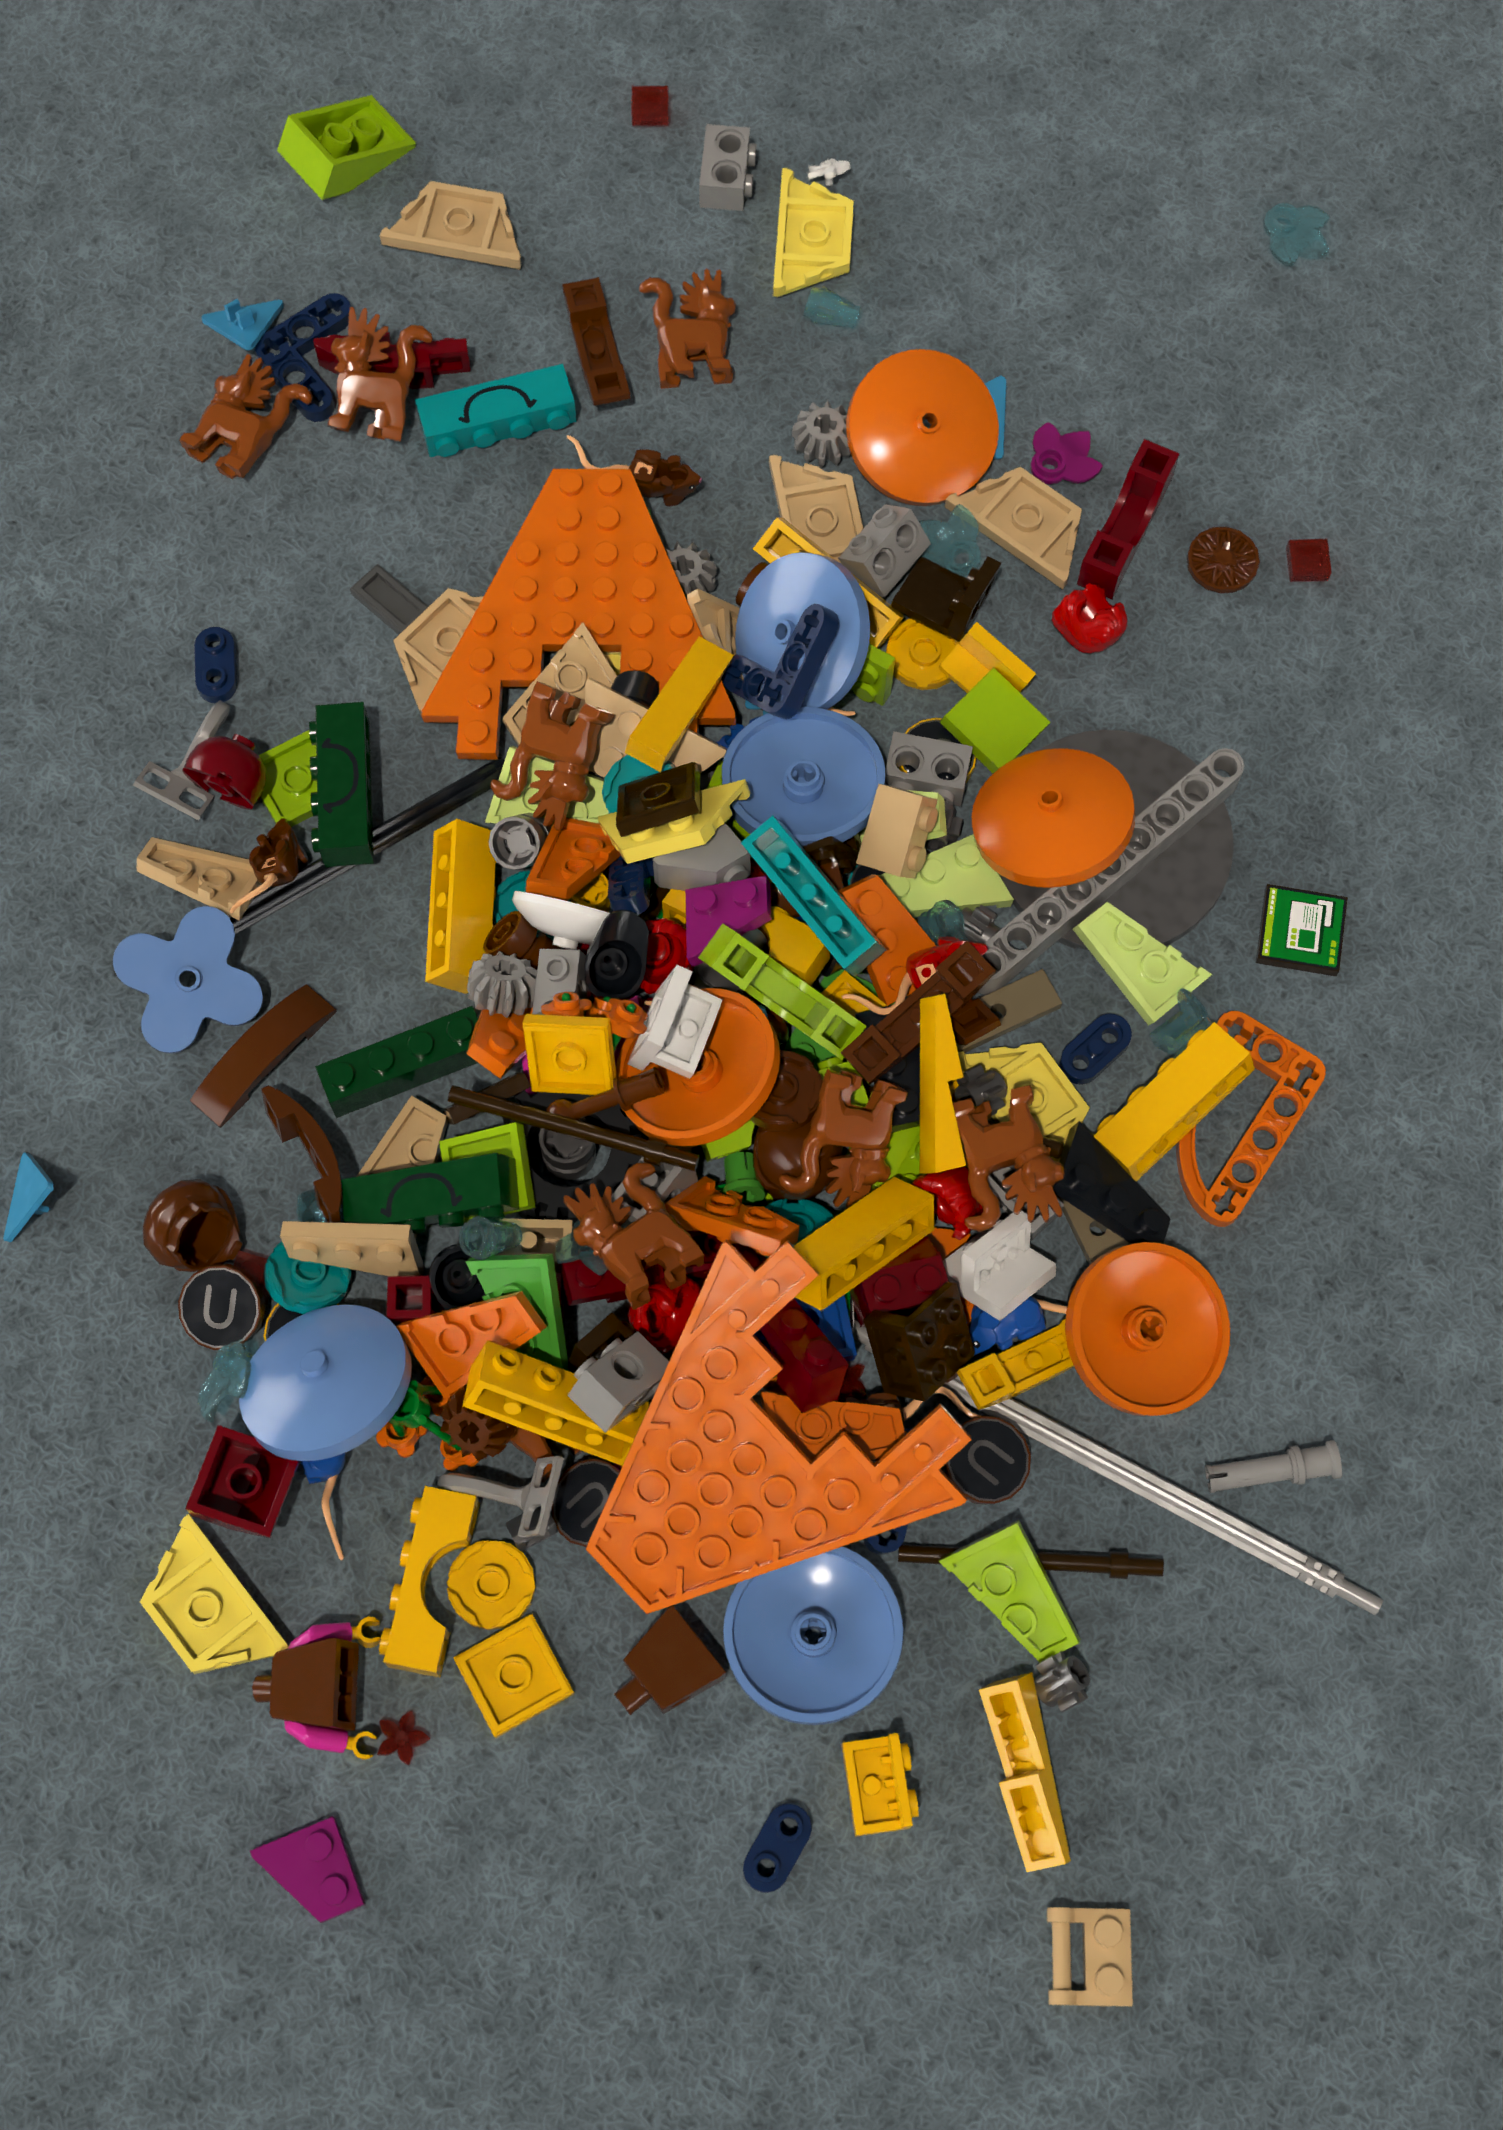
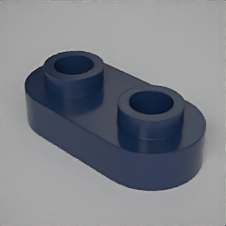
(215, 662)
(1094, 1050)
(777, 1847)

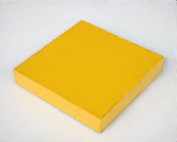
(569, 1054)
(513, 1676)

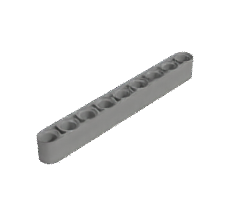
(1148, 832)

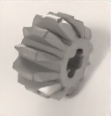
(821, 434)
(696, 565)
(502, 984)

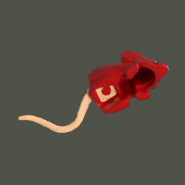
(920, 968)

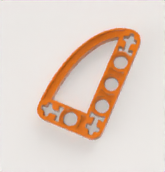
(1283, 1071)

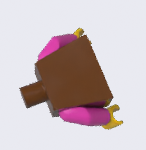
(317, 1686)

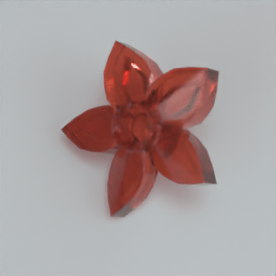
(851, 1385)
(401, 1738)

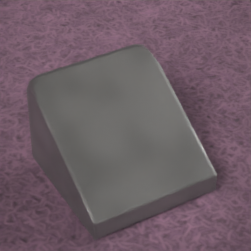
(524, 1543)

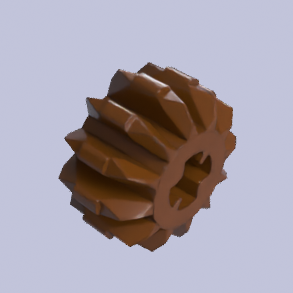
(473, 1430)

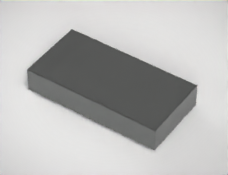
(388, 599)

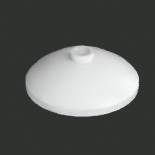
(564, 920)

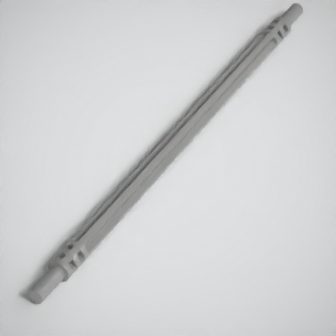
(1167, 1495)

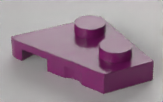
(737, 904)
(314, 1869)

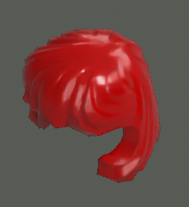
(1089, 619)
(665, 950)
(951, 1198)
(666, 1314)

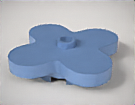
(177, 1011)

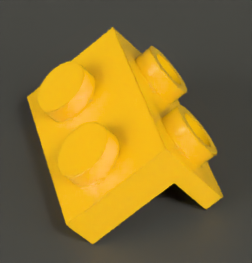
(878, 1785)

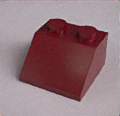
(901, 1283)
(241, 1484)

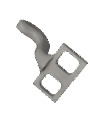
(177, 780)
(525, 1497)

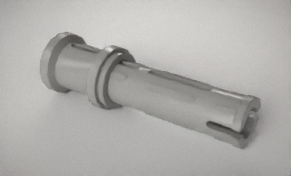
(1293, 1465)

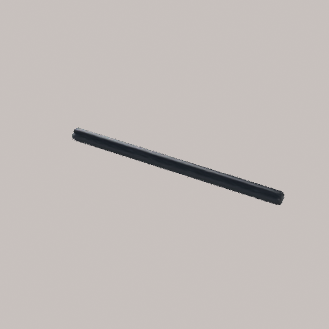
(383, 837)

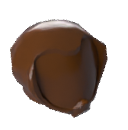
(779, 1154)
(191, 1226)

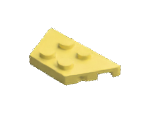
(811, 235)
(681, 833)
(1056, 1101)
(207, 1607)

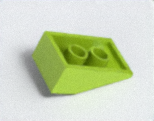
(342, 144)

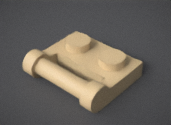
(1105, 1957)

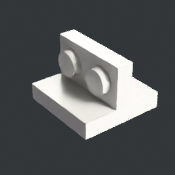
(676, 1025)
(999, 1267)

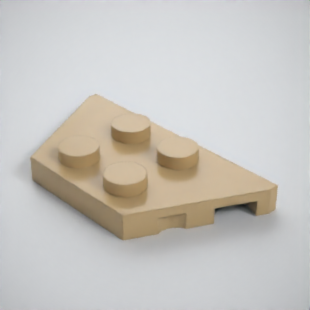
(457, 225)
(817, 503)
(1026, 521)
(431, 640)
(627, 714)

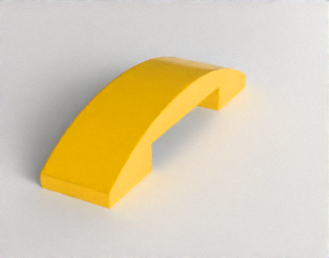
(1018, 1368)

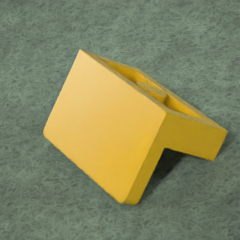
(978, 655)

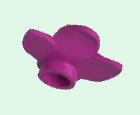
(1066, 453)

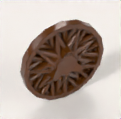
(1223, 559)

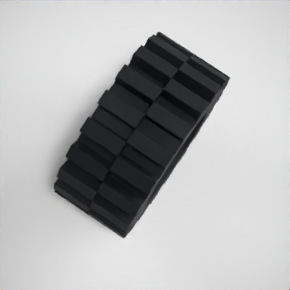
(550, 1197)

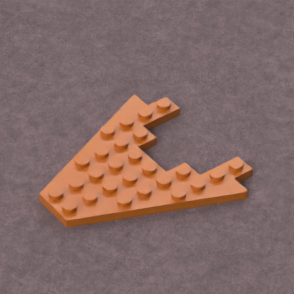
(576, 559)
(721, 1487)

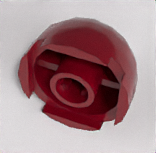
(229, 769)

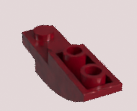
(433, 358)
(586, 1286)

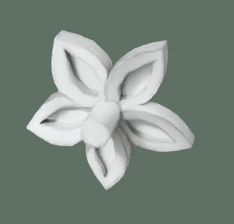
(829, 169)

